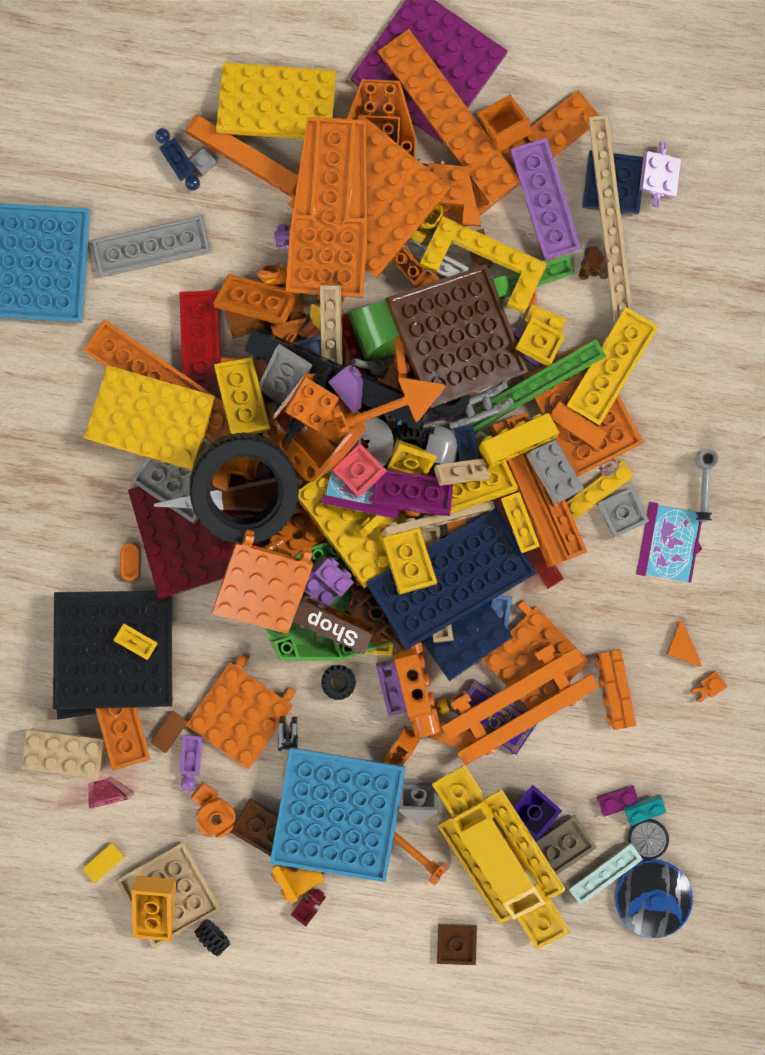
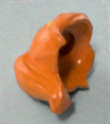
(273, 274)

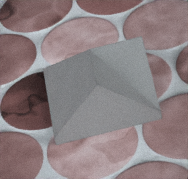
(418, 800)

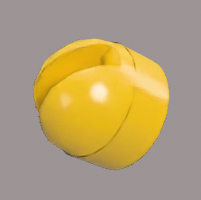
(444, 705)

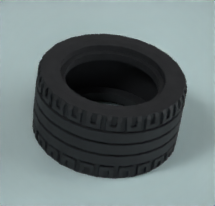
(267, 522)

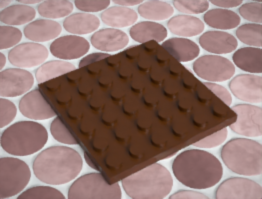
(457, 334)

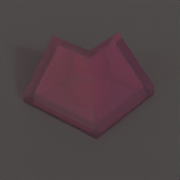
(107, 792)

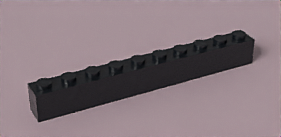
(374, 393)

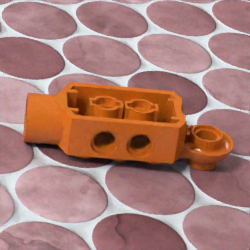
(419, 708)

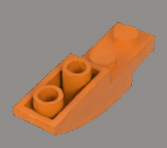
(409, 266)

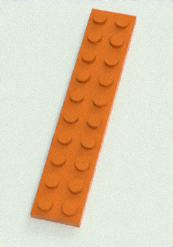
(449, 116)
(559, 126)
(117, 349)

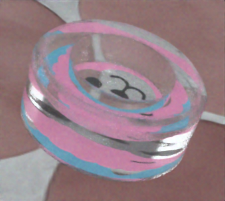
(609, 467)

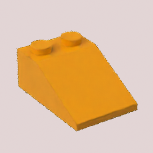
(153, 908)

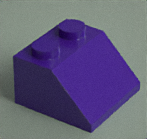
(536, 811)

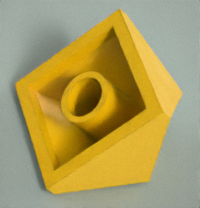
(410, 459)

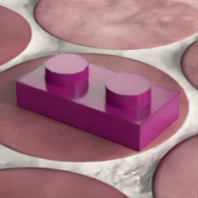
(617, 800)

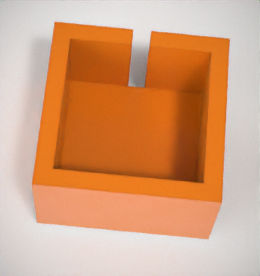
(504, 122)

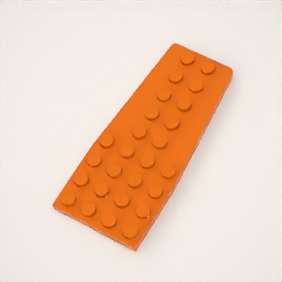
(330, 209)

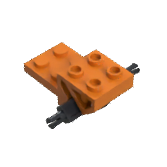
(315, 408)

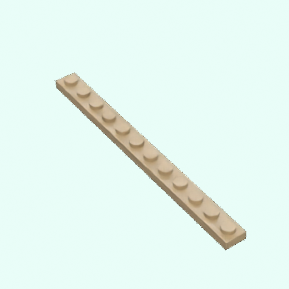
(610, 214)

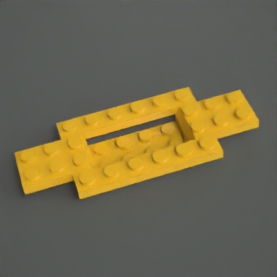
(492, 861)

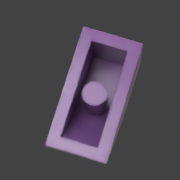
(349, 387)

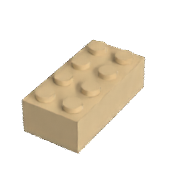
(64, 753)

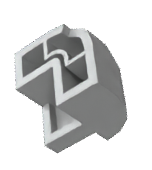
(442, 444)

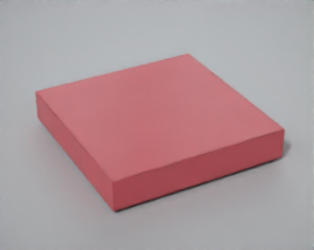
(359, 470)

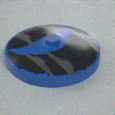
(653, 898)

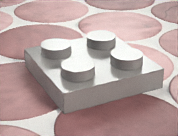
(623, 512)

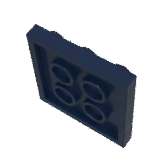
(628, 177)

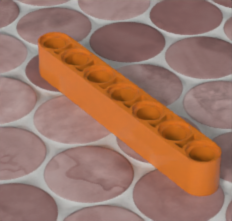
(243, 155)

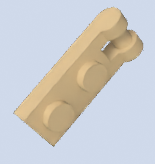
(462, 472)

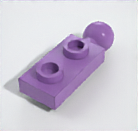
(190, 760)

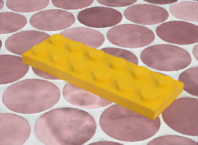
(607, 377)

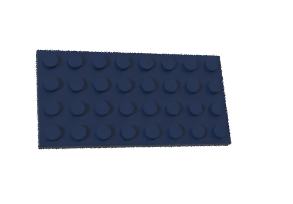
(469, 570)

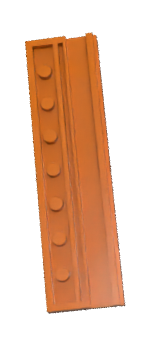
(551, 523)

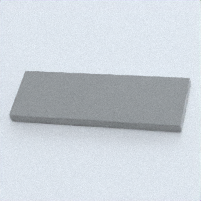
(151, 246)

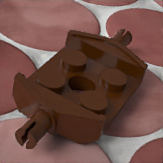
(361, 606)

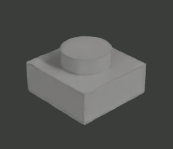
(203, 161)

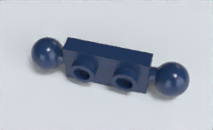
(177, 159)

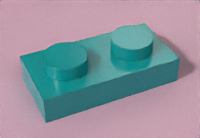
(645, 809)

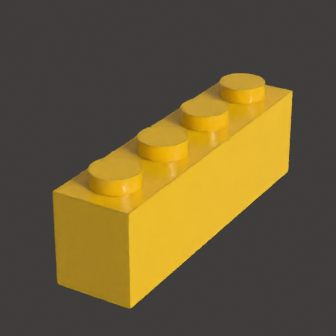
(518, 440)

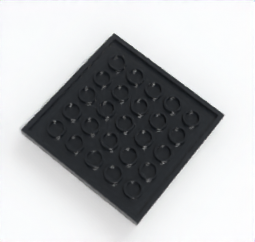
(96, 670)

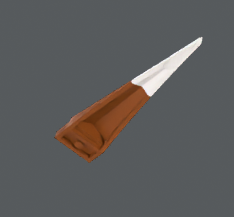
(245, 497)

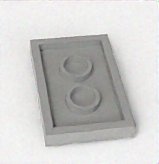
(283, 374)
(555, 471)

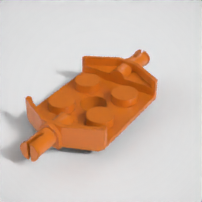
(302, 525)

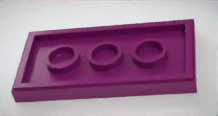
(412, 493)

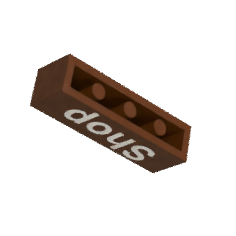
(334, 624)

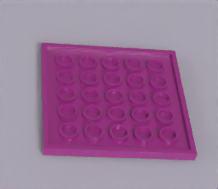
(456, 47)

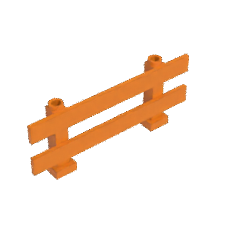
(552, 669)

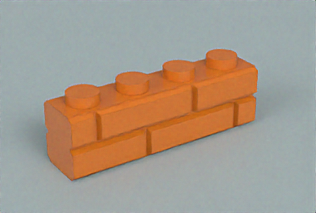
(616, 689)

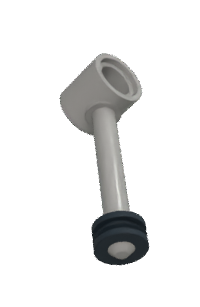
(704, 515)

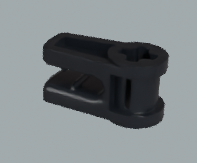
(285, 739)

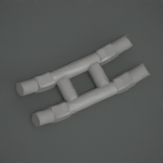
(490, 410)

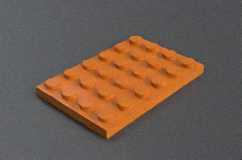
(617, 424)

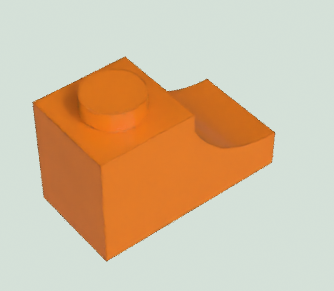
(401, 748)

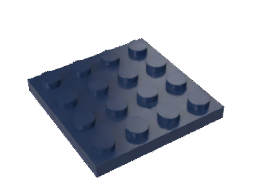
(474, 639)

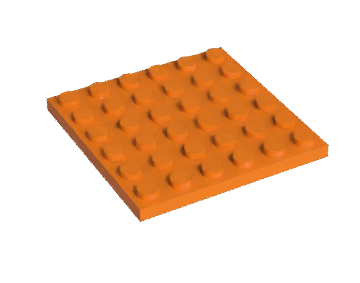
(398, 197)

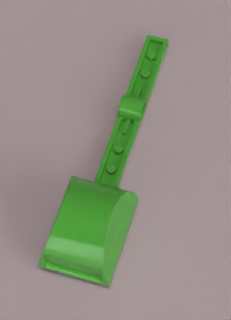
(376, 328)

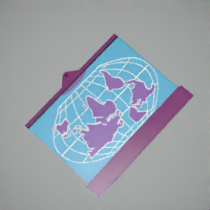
(340, 495)
(669, 543)

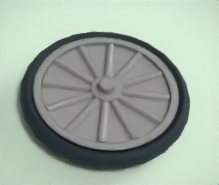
(649, 839)

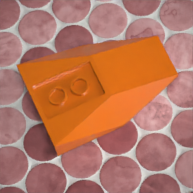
(386, 108)

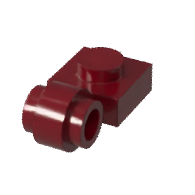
(305, 910)

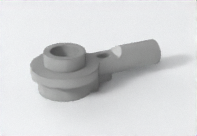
(376, 366)

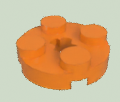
(216, 807)

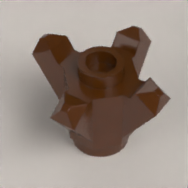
(593, 264)

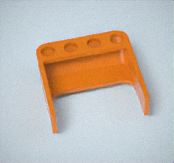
(309, 452)

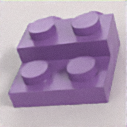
(327, 580)

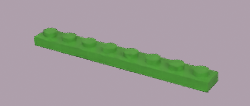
(544, 380)

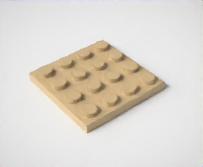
(193, 894)

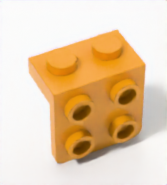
(295, 883)

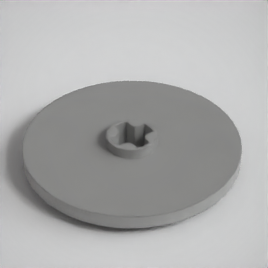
(380, 439)

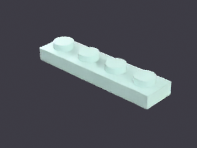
(605, 874)

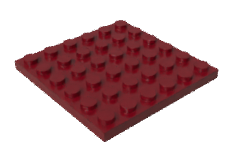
(178, 551)

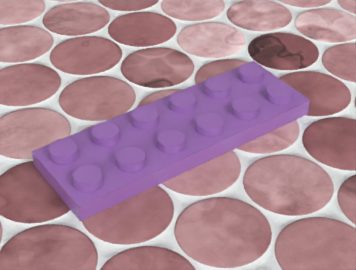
(545, 199)

